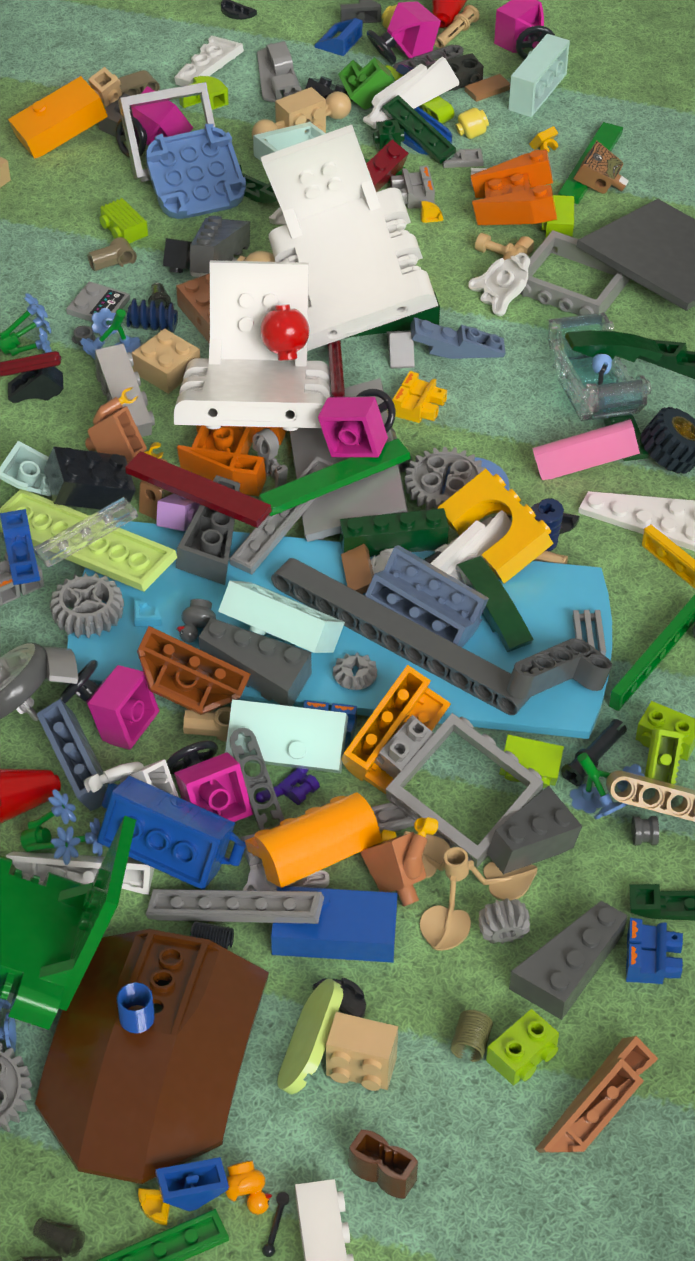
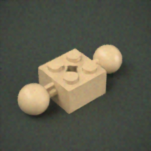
(304, 108)

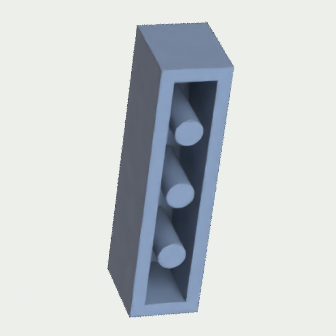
(72, 751)

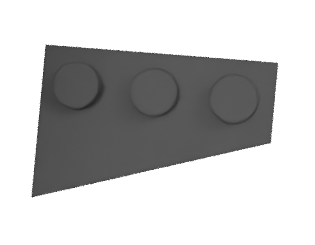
(534, 833)

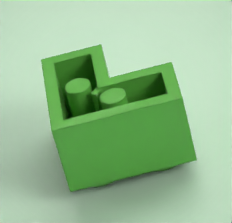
(365, 82)

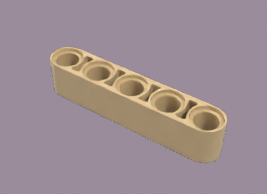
(660, 801)

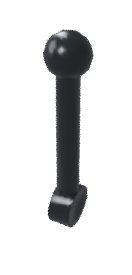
(282, 1199)

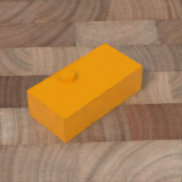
(58, 117)

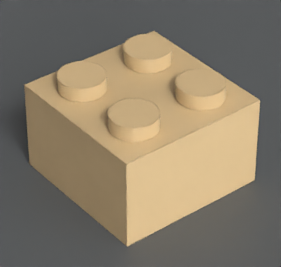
(164, 360)
(361, 1051)

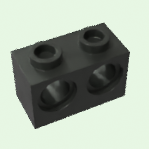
(467, 70)

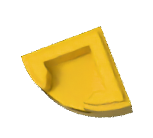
(430, 212)
(153, 1205)

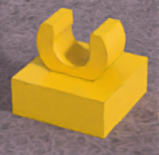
(545, 139)

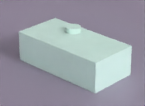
(538, 75)
(281, 617)
(291, 735)

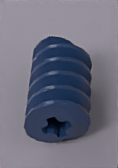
(151, 315)
(551, 513)

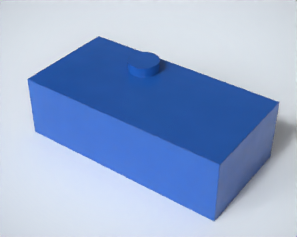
(349, 927)

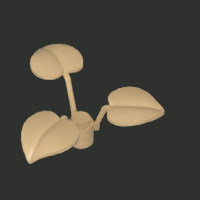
(448, 927)

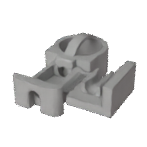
(267, 446)

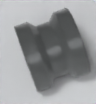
(645, 830)

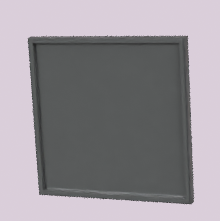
(652, 249)

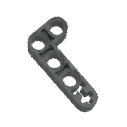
(558, 664)

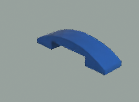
(19, 547)

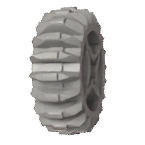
(88, 611)

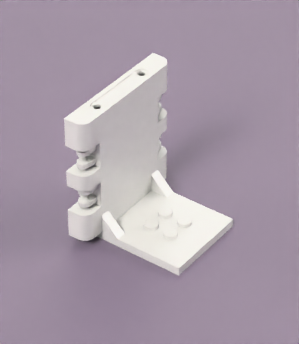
(348, 234)
(242, 377)

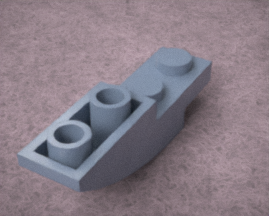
(459, 344)

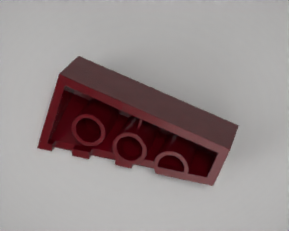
(386, 164)

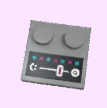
(94, 298)

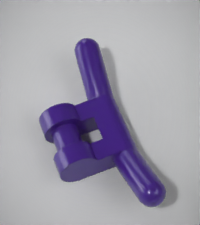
(297, 794)

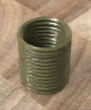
(472, 1030)

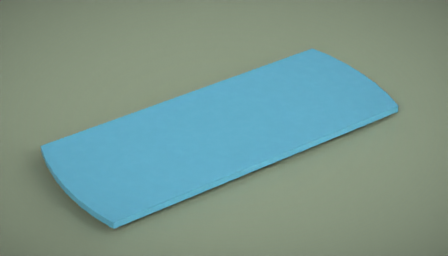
(540, 591)

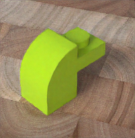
(216, 89)

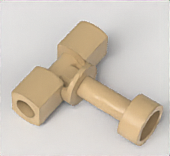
(524, 245)

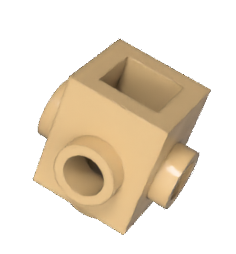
(106, 86)

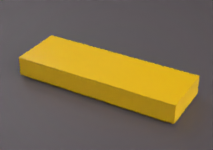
(669, 554)

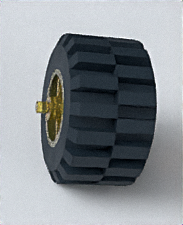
(671, 439)

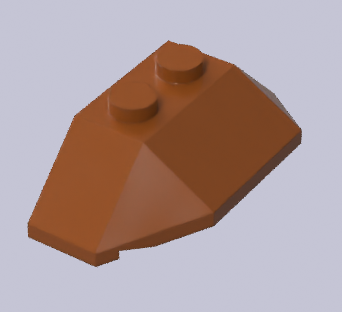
(188, 674)

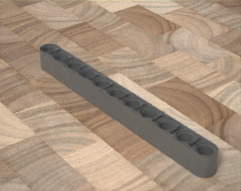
(398, 634)

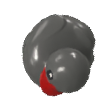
(195, 617)

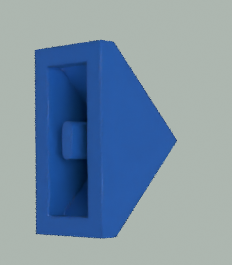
(192, 1184)

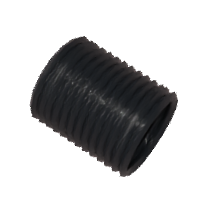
(218, 934)

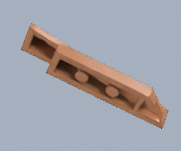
(600, 1098)

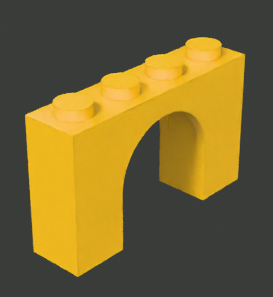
(487, 496)

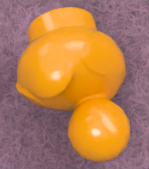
(245, 1180)

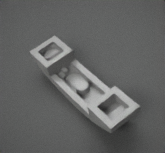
(61, 665)

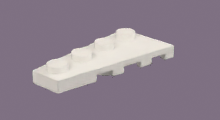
(211, 58)

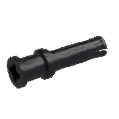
(574, 772)

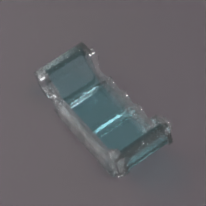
(619, 393)

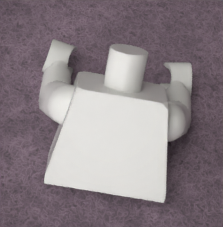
(155, 774)

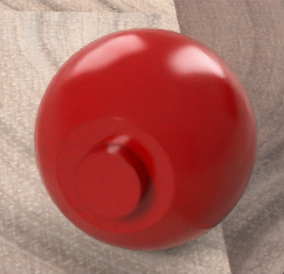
(284, 331)

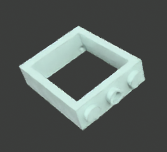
(283, 138)

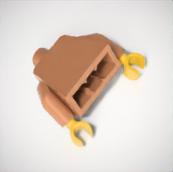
(116, 431)
(398, 860)

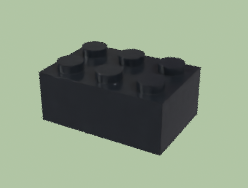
(87, 478)

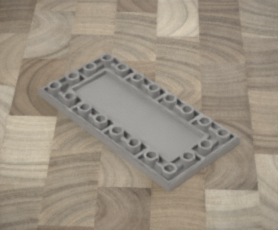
(367, 497)

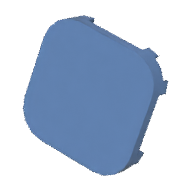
(195, 172)

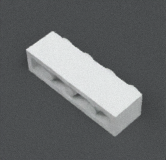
(320, 1221)

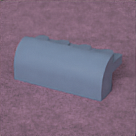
(428, 596)

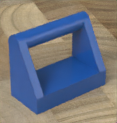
(341, 44)

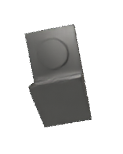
(365, 10)

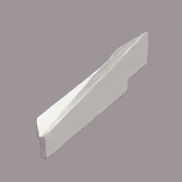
(415, 88)
(472, 544)
(80, 869)

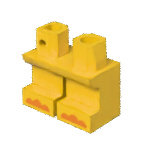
(416, 397)

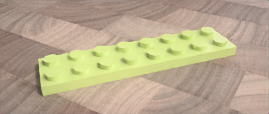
(115, 555)

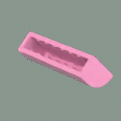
(586, 450)

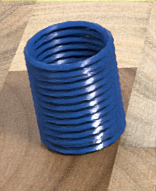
(133, 995)

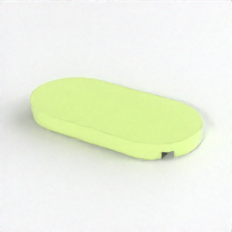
(310, 1036)

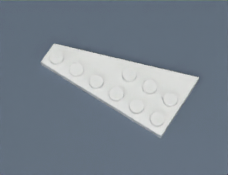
(670, 516)

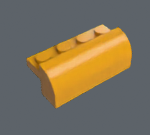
(405, 698)
(315, 839)

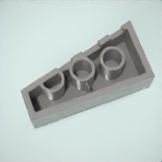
(116, 374)

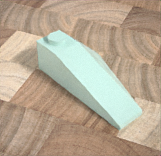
(25, 469)

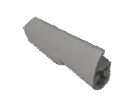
(277, 72)

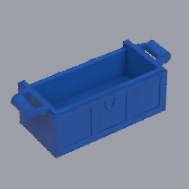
(170, 832)

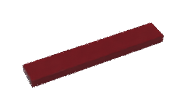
(198, 489)

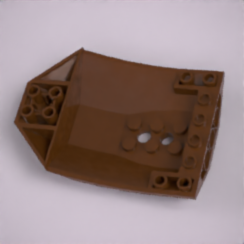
(159, 1094)

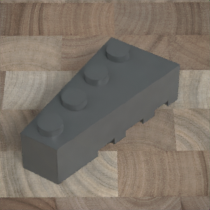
(218, 241)
(208, 541)
(274, 666)
(569, 961)

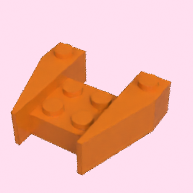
(515, 191)
(226, 455)

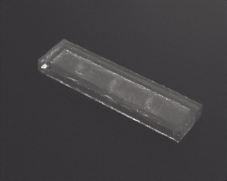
(85, 532)

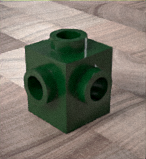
(387, 131)

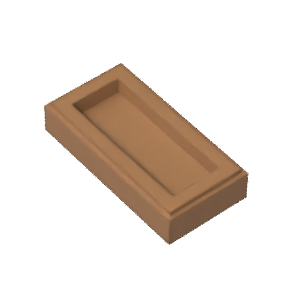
(487, 87)
(358, 568)

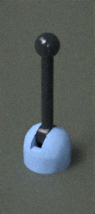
(598, 367)

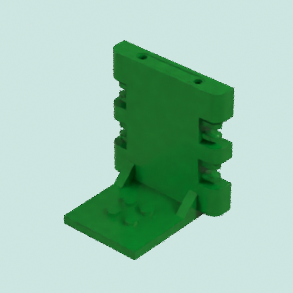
(54, 931)

